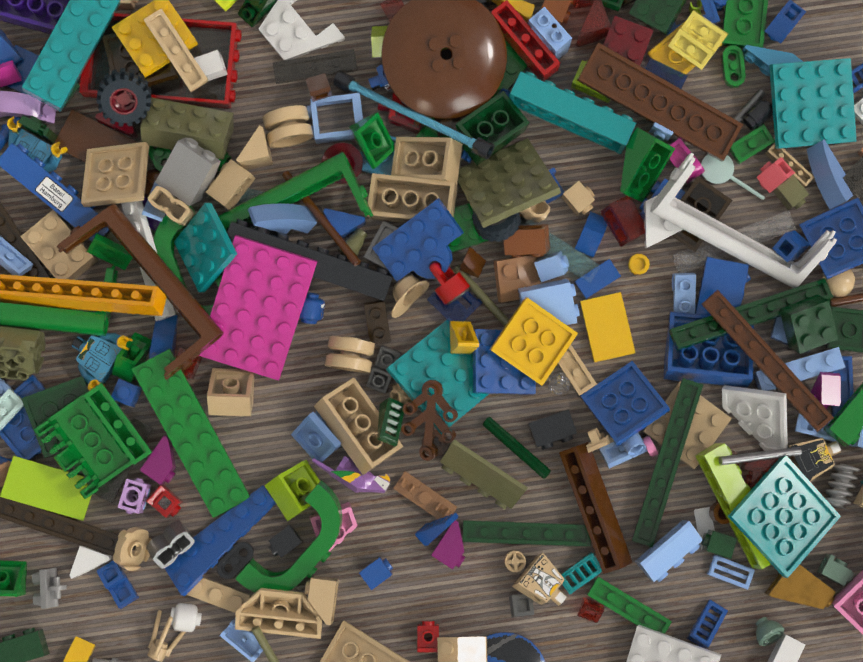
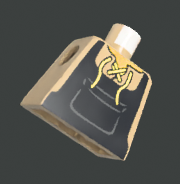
(815, 457)

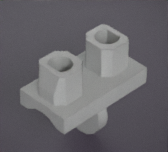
(49, 588)

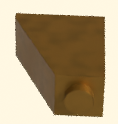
(802, 588)

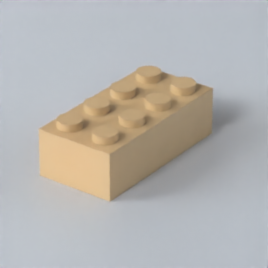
(404, 197)
(355, 425)

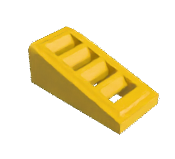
(522, 7)

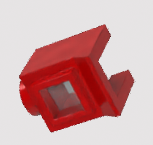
(165, 502)

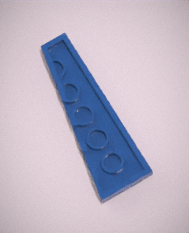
(217, 540)

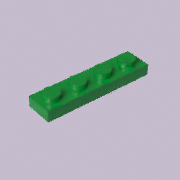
(627, 606)

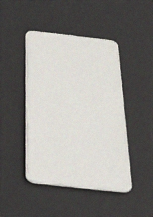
(703, 521)

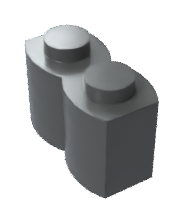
(167, 546)

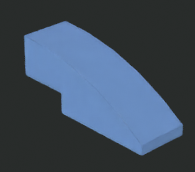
(828, 174)
(282, 217)

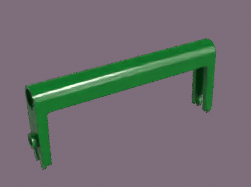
(301, 187)
(56, 318)

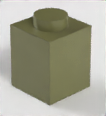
(791, 193)

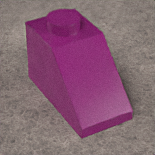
(161, 462)
(450, 547)

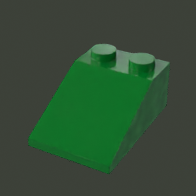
(643, 164)

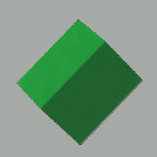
(373, 139)
(13, 578)

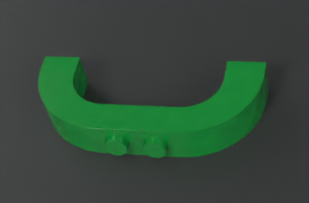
(164, 243)
(329, 509)

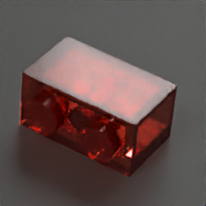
(624, 220)

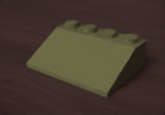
(482, 474)

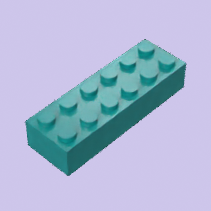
(68, 50)
(571, 112)

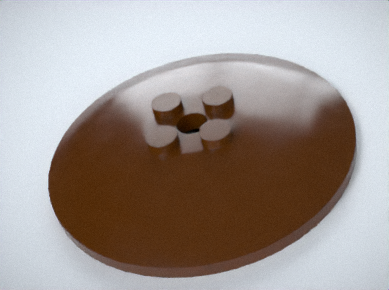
(438, 85)

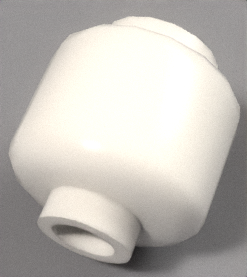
(185, 617)

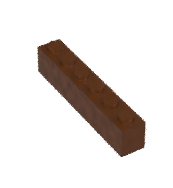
(596, 508)

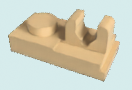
(597, 440)

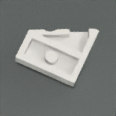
(656, 227)

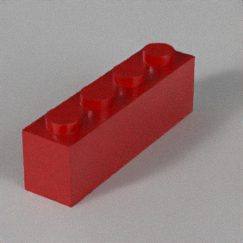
(525, 42)

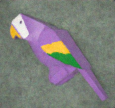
(351, 477)

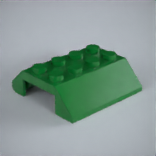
(93, 439)

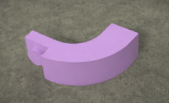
(21, 104)

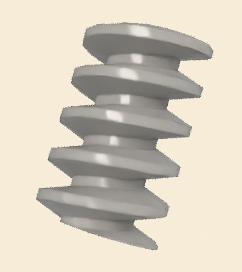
(841, 485)

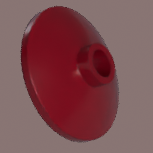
(352, 154)

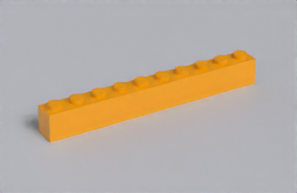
(82, 295)

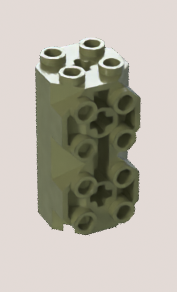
(20, 352)

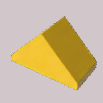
(462, 338)

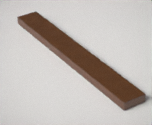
(767, 360)

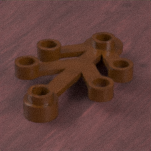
(430, 417)

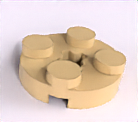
(127, 539)

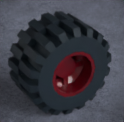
(124, 97)

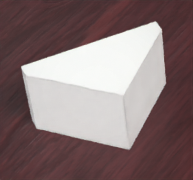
(87, 560)

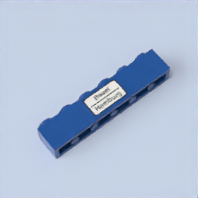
(47, 186)

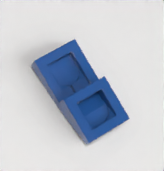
(118, 584)

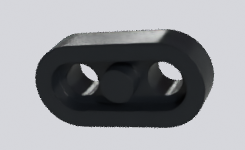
(235, 559)

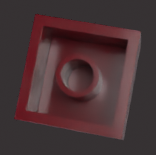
(628, 39)

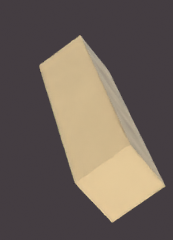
(801, 173)

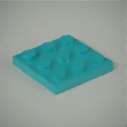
(205, 247)

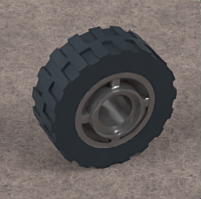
(498, 231)

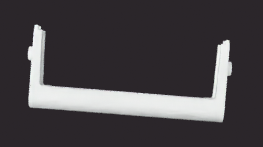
(730, 240)

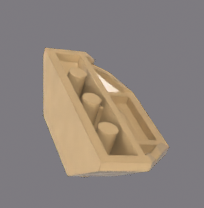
(279, 613)

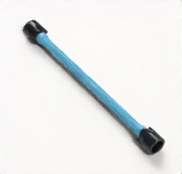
(479, 146)

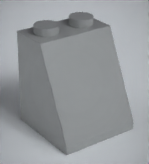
(188, 171)

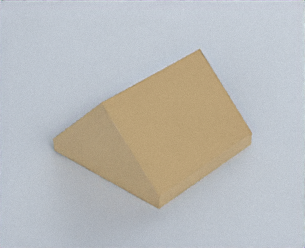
(256, 152)

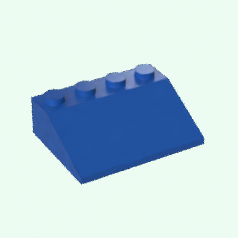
(709, 362)

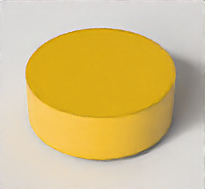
(638, 264)

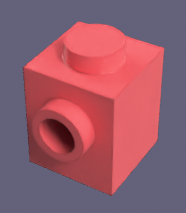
(774, 174)

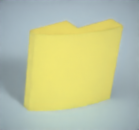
(698, 39)

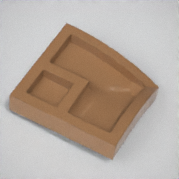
(514, 274)

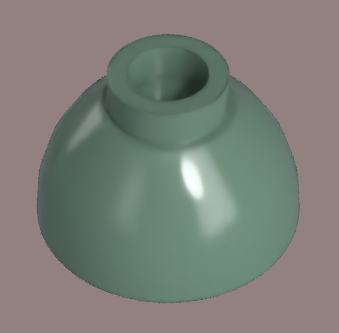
(768, 631)

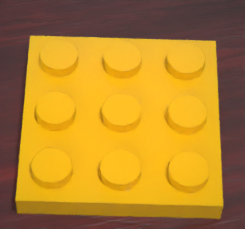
(142, 43)
(533, 341)

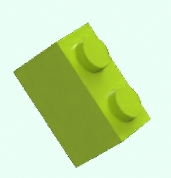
(292, 488)

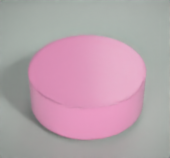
(650, 446)

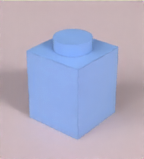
(551, 266)

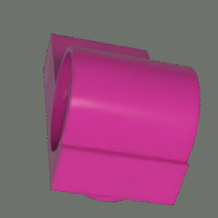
(679, 155)

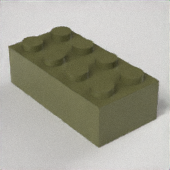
(173, 121)

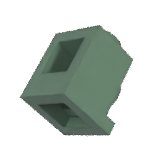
(835, 570)

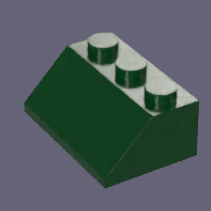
(495, 122)

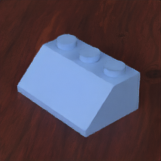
(669, 551)

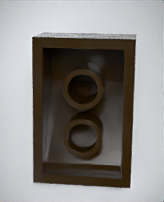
(707, 200)

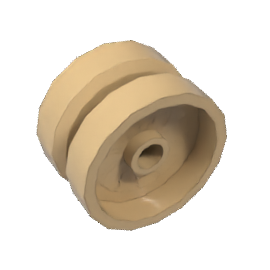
(287, 126)
(350, 352)

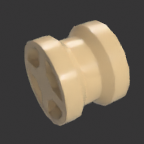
(517, 563)

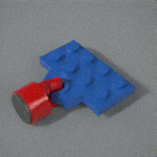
(424, 248)

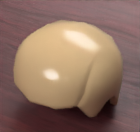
(841, 284)

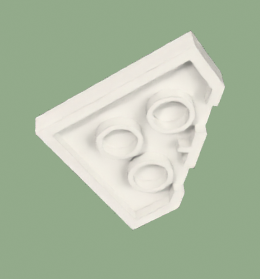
(759, 414)

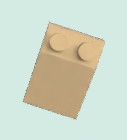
(427, 158)

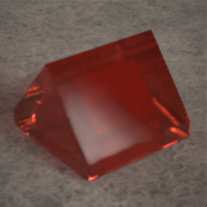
(590, 610)

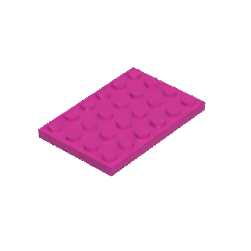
(259, 307)

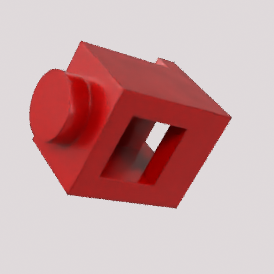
(423, 645)

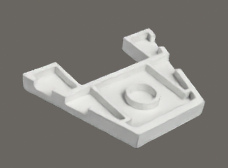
(291, 35)

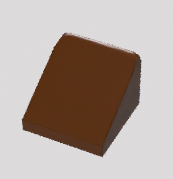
(472, 263)

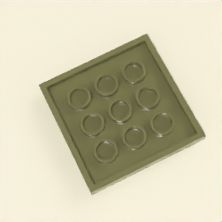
(507, 183)

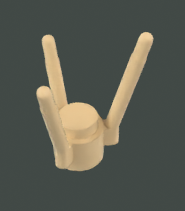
(157, 647)

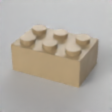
(43, 241)

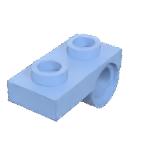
(684, 292)
(627, 450)

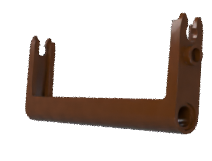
(159, 273)

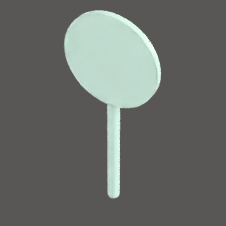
(720, 172)

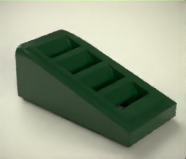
(394, 409)

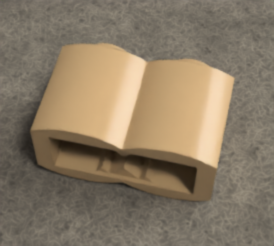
(174, 208)

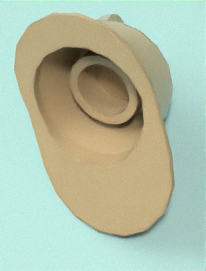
(406, 292)

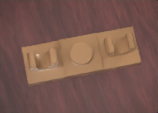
(424, 496)

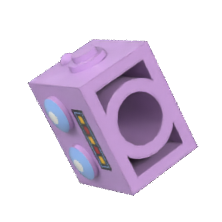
(127, 498)

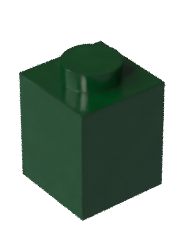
(718, 543)

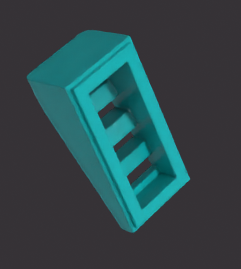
(582, 562)

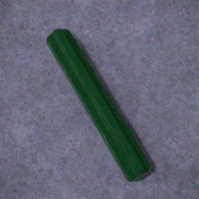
(516, 447)

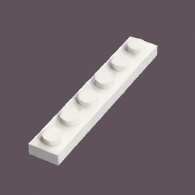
(133, 212)

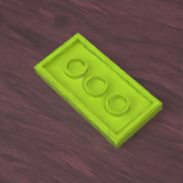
(44, 488)

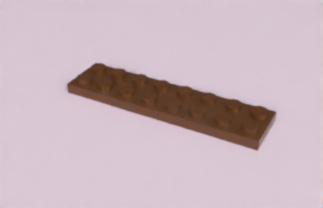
(660, 102)

